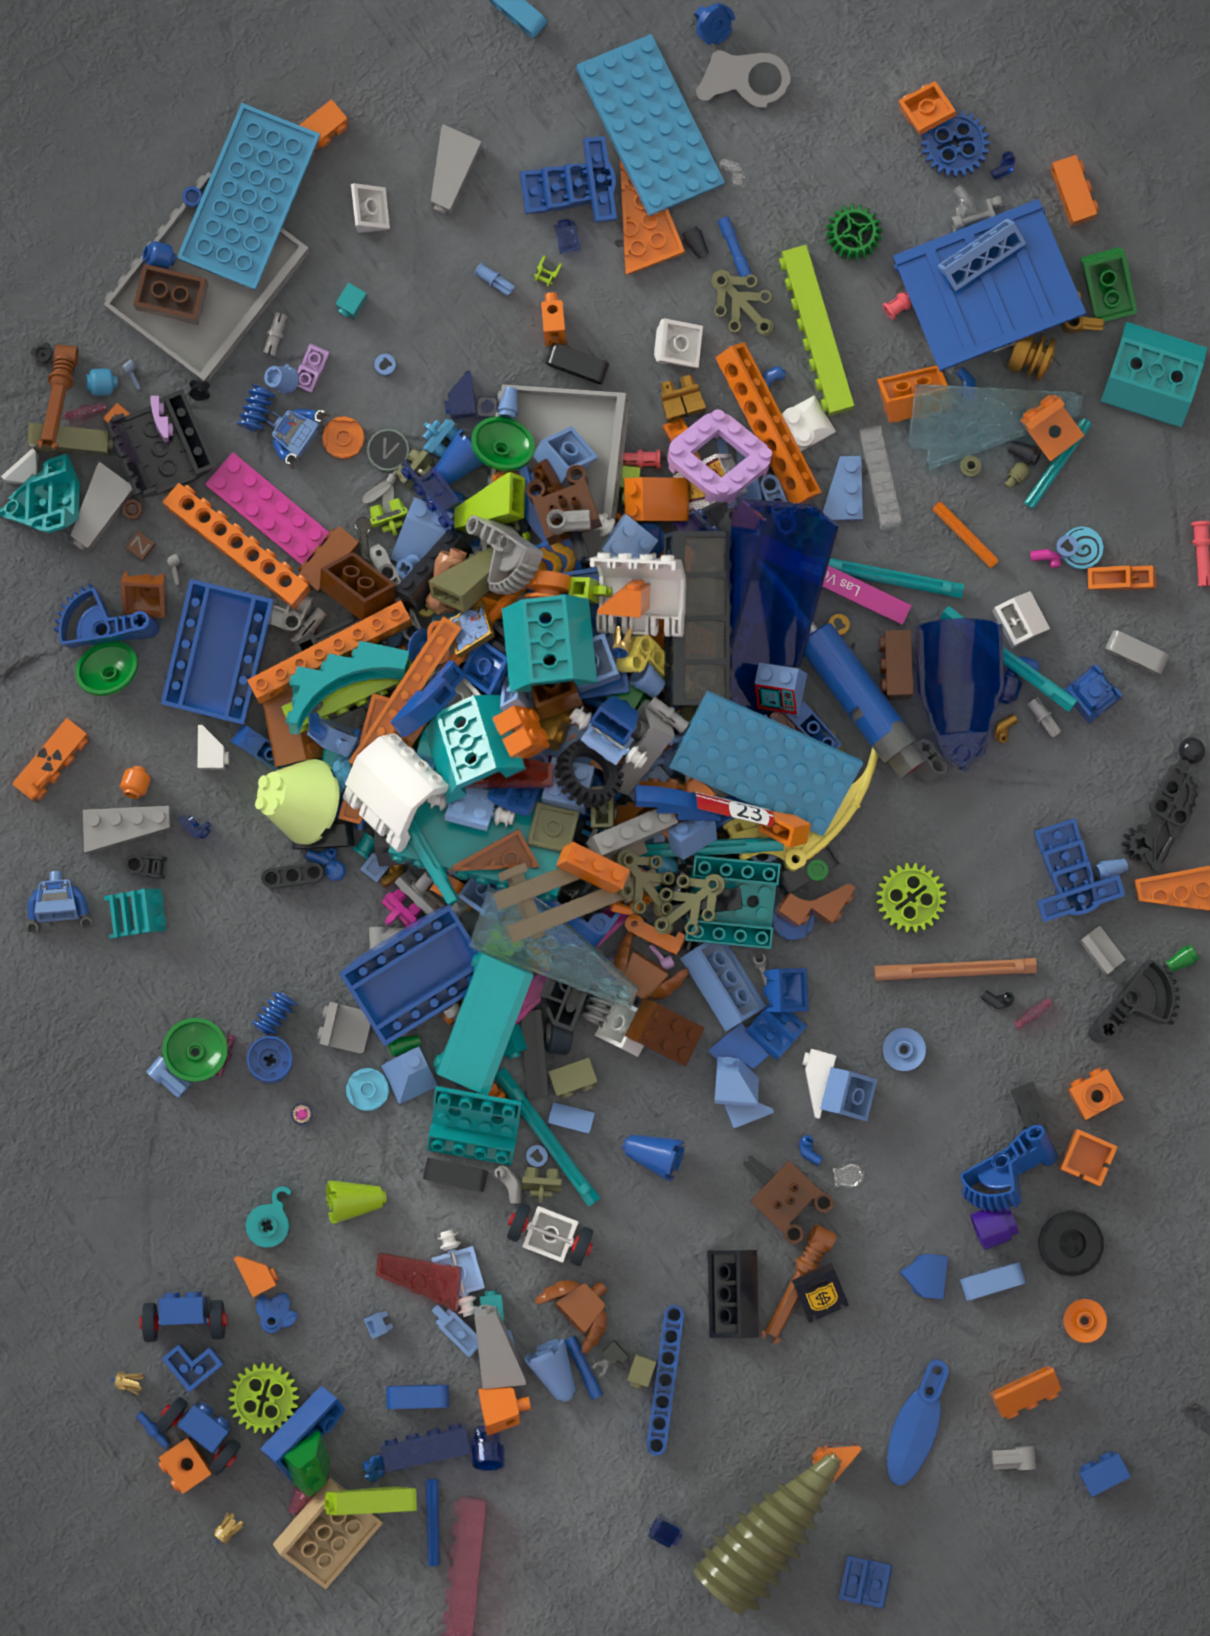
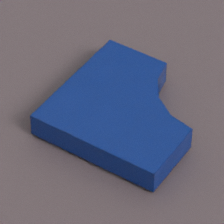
(739, 1045)

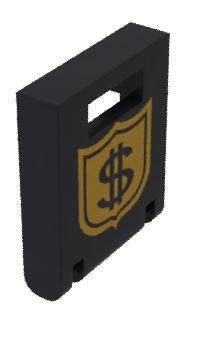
(822, 1298)

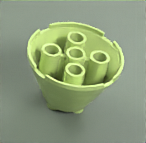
(300, 799)

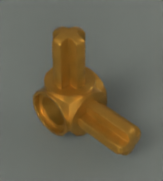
(1084, 323)

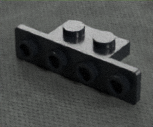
(728, 900)

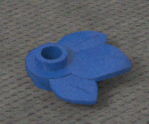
(275, 1309)

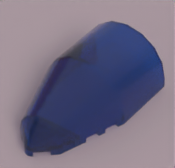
(960, 683)

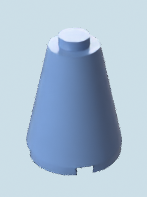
(553, 1368)

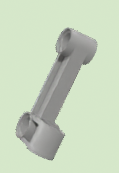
(281, 616)

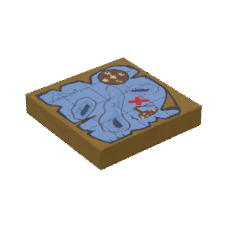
(475, 629)

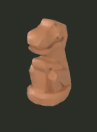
(444, 562)

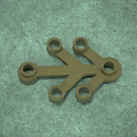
(740, 300)
(642, 882)
(692, 902)

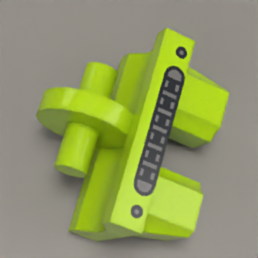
(379, 518)

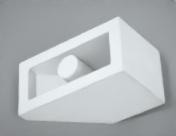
(211, 752)

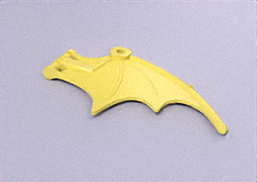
(815, 841)

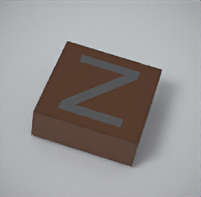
(140, 545)

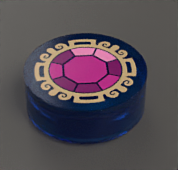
(302, 1114)

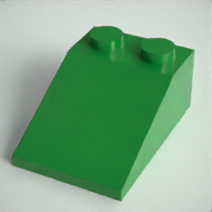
(1109, 284)

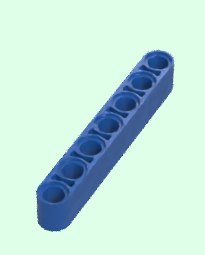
(659, 1389)

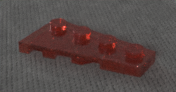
(536, 775)
(429, 1278)

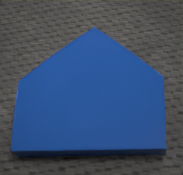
(927, 1275)

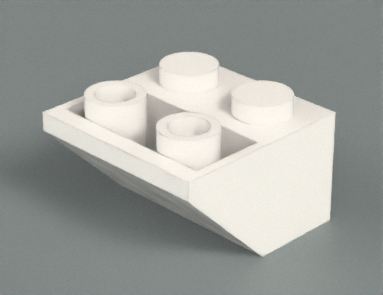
(1021, 619)

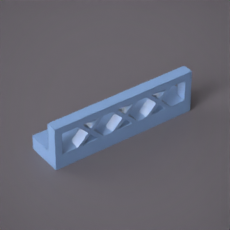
(978, 247)

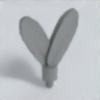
(385, 489)

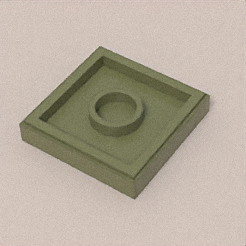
(552, 827)

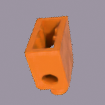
(553, 320)
(501, 1408)

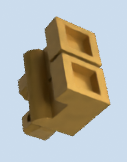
(688, 393)

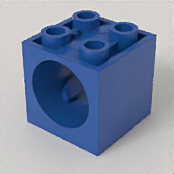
(486, 668)

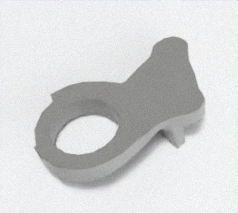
(732, 72)

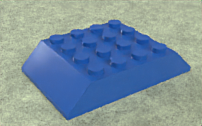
(217, 651)
(412, 974)

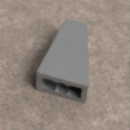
(453, 165)
(100, 507)
(497, 1354)

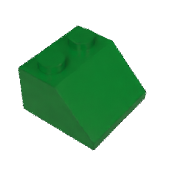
(309, 1464)

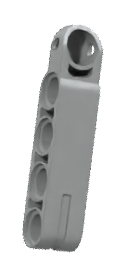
(383, 563)

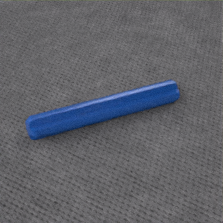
(432, 1522)

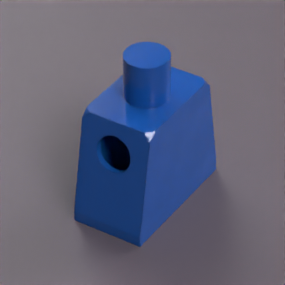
(616, 719)

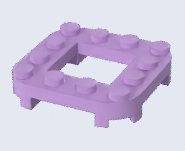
(711, 426)

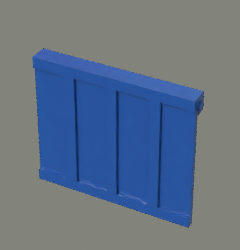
(1000, 306)

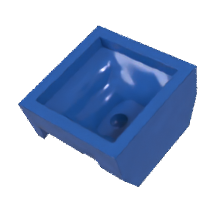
(1093, 693)
(786, 989)

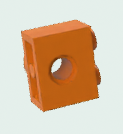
(1082, 1090)
(173, 1464)

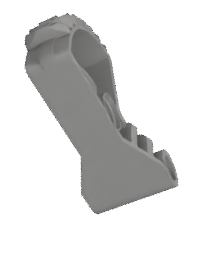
(509, 553)

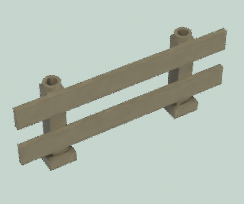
(535, 923)

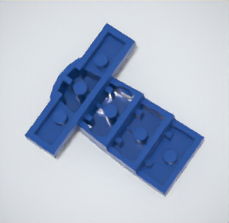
(573, 184)
(1071, 873)

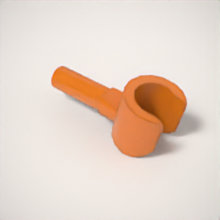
(32, 789)

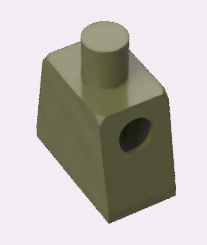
(603, 816)

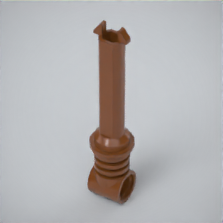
(61, 381)
(819, 1241)

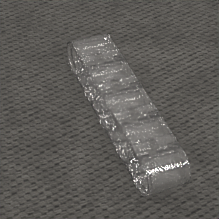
(880, 477)

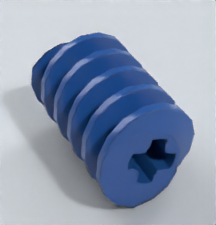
(255, 408)
(274, 1013)

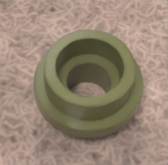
(970, 472)

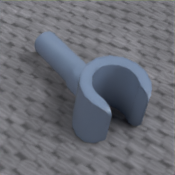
(129, 368)

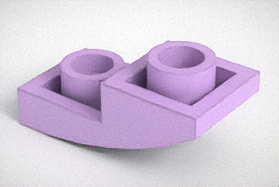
(312, 367)
(162, 424)

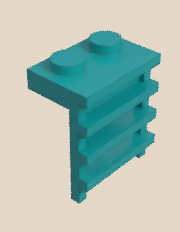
(146, 908)

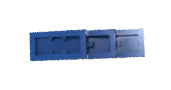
(672, 802)

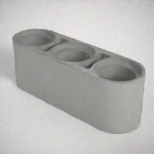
(1137, 652)

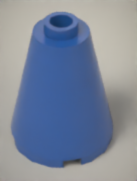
(458, 459)
(655, 1154)

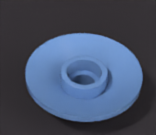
(910, 1039)

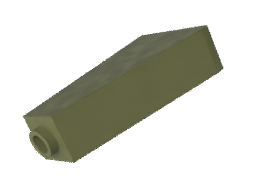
(73, 440)
(463, 583)

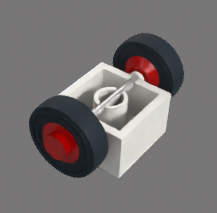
(550, 1234)

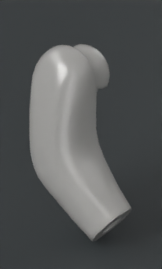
(511, 1181)

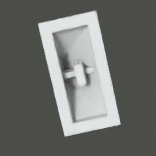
(23, 468)

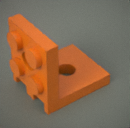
(1040, 419)

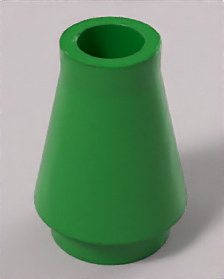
(1183, 958)
(404, 1044)

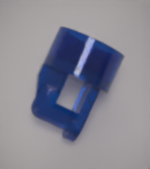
(487, 1455)

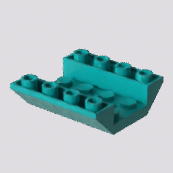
(1150, 388)
(565, 638)
(478, 737)
(747, 925)
(474, 1129)

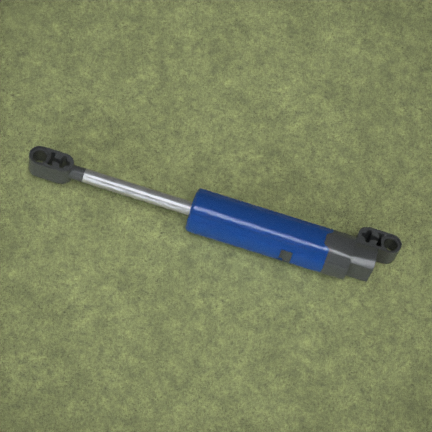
(865, 700)

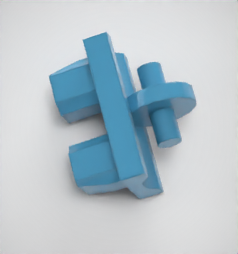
(434, 443)

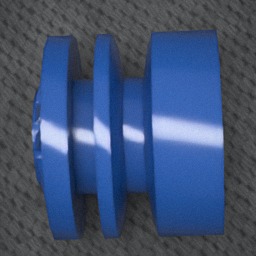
(263, 1049)

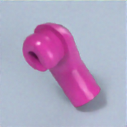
(1048, 555)

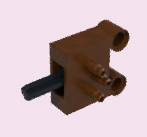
(572, 498)
(784, 1195)

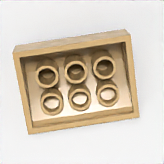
(325, 1542)

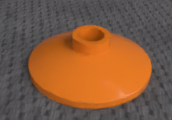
(1096, 1320)

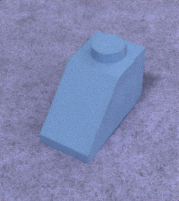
(742, 1115)

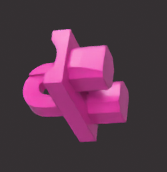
(398, 911)

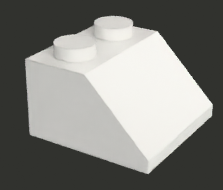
(616, 1028)

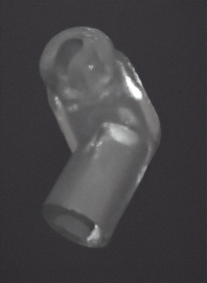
(735, 169)
(965, 201)

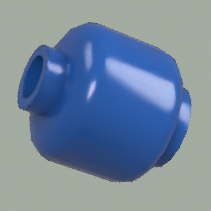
(159, 255)

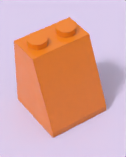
(657, 499)

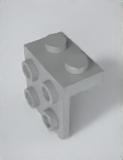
(344, 1028)

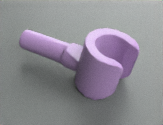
(666, 962)

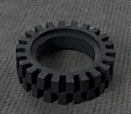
(575, 788)

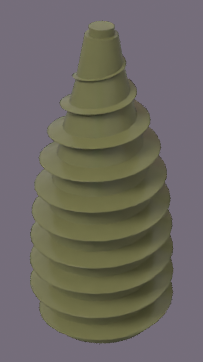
(765, 1538)

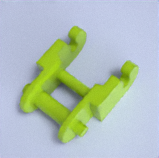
(554, 274)

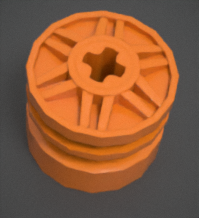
(548, 584)

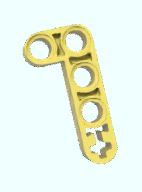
(641, 651)

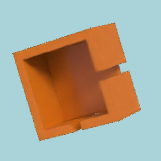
(528, 735)
(1086, 1156)

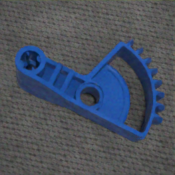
(124, 627)
(1004, 1168)

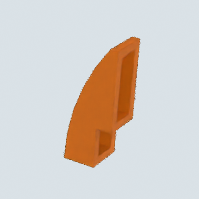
(1122, 578)

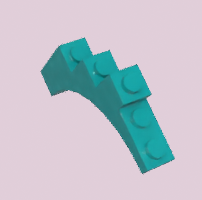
(366, 663)

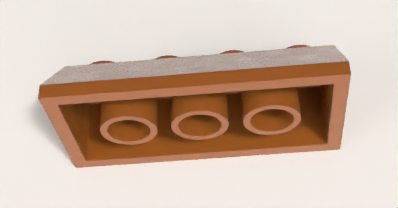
(287, 747)

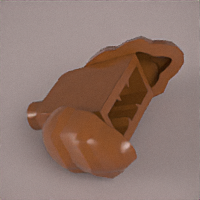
(645, 972)
(581, 1307)

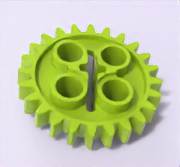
(898, 882)
(244, 1392)

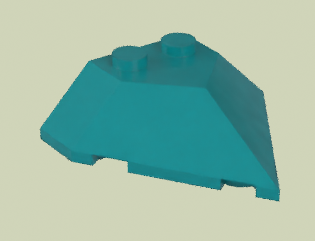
(48, 499)

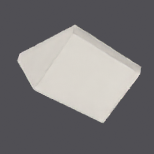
(370, 208)

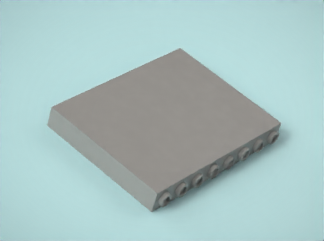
(227, 308)
(599, 420)

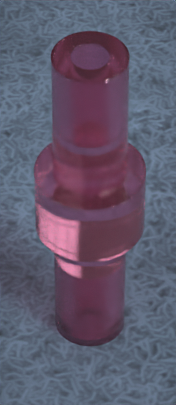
(85, 411)
(1033, 1013)
(230, 1042)

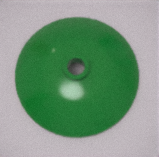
(502, 443)
(106, 668)
(194, 1035)

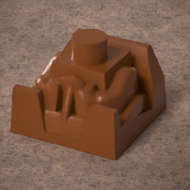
(144, 594)

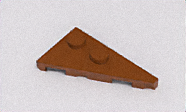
(501, 854)

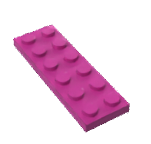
(267, 508)

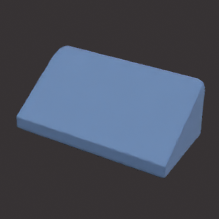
(571, 1117)

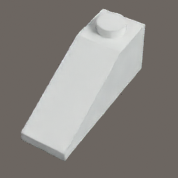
(817, 1073)

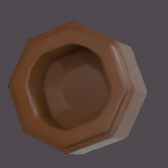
(132, 509)

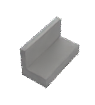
(1102, 950)

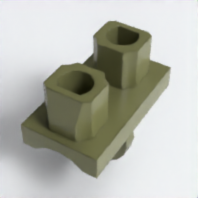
(420, 464)
(541, 1186)

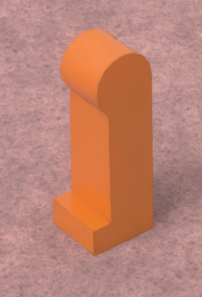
(672, 944)

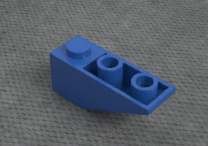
(812, 726)
(255, 745)

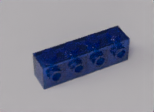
(425, 1448)

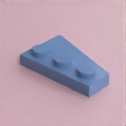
(845, 493)

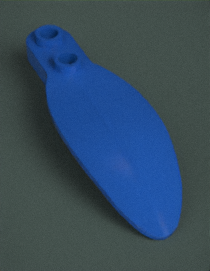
(916, 1426)

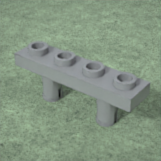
(418, 891)

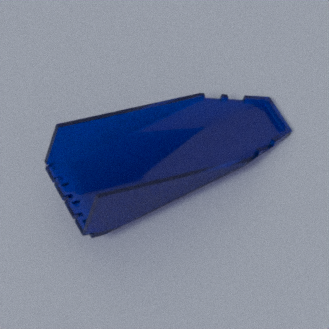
(776, 584)

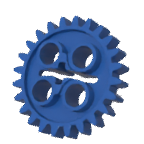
(960, 161)

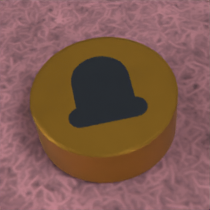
(840, 623)

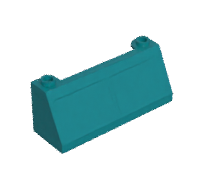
(484, 1023)

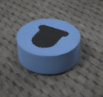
(385, 364)
(1067, 546)
(536, 1155)

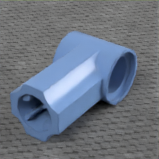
(161, 1074)

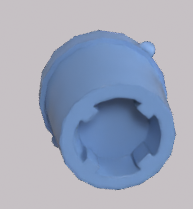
(282, 378)
(648, 681)

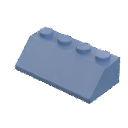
(723, 983)

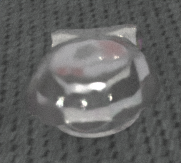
(848, 1175)

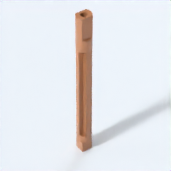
(955, 969)

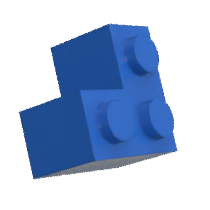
(192, 1371)

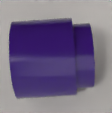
(994, 1227)

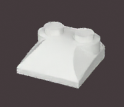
(678, 343)
(808, 423)

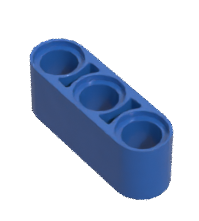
(417, 1396)

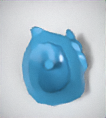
(341, 770)

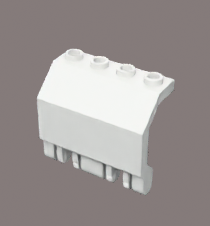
(666, 592)
(390, 786)

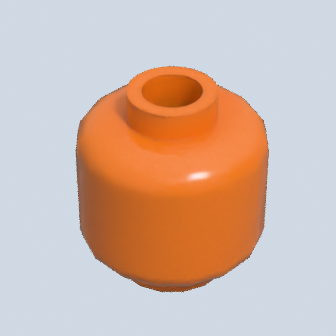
(135, 782)

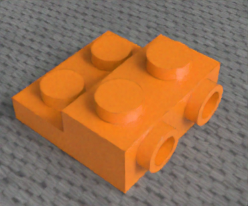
(926, 108)

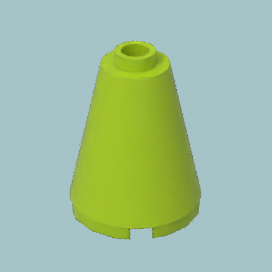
(352, 1200)

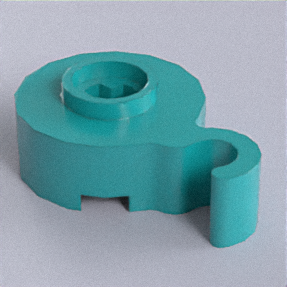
(273, 1212)

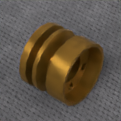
(1032, 355)

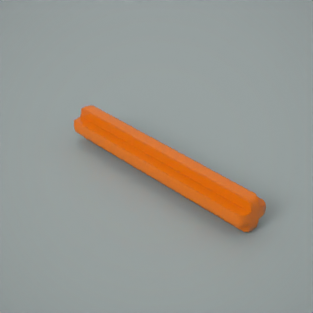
(965, 534)

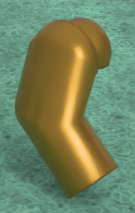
(1002, 728)
(394, 873)

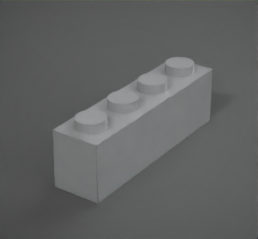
(631, 833)

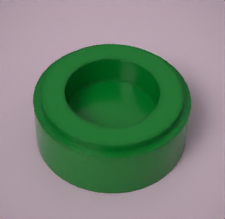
(817, 870)

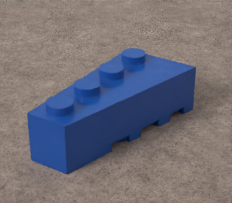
(317, 1413)

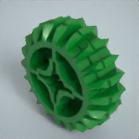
(856, 240)

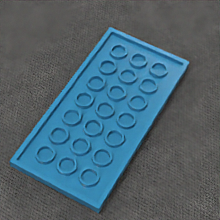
(650, 125)
(248, 196)
(764, 762)

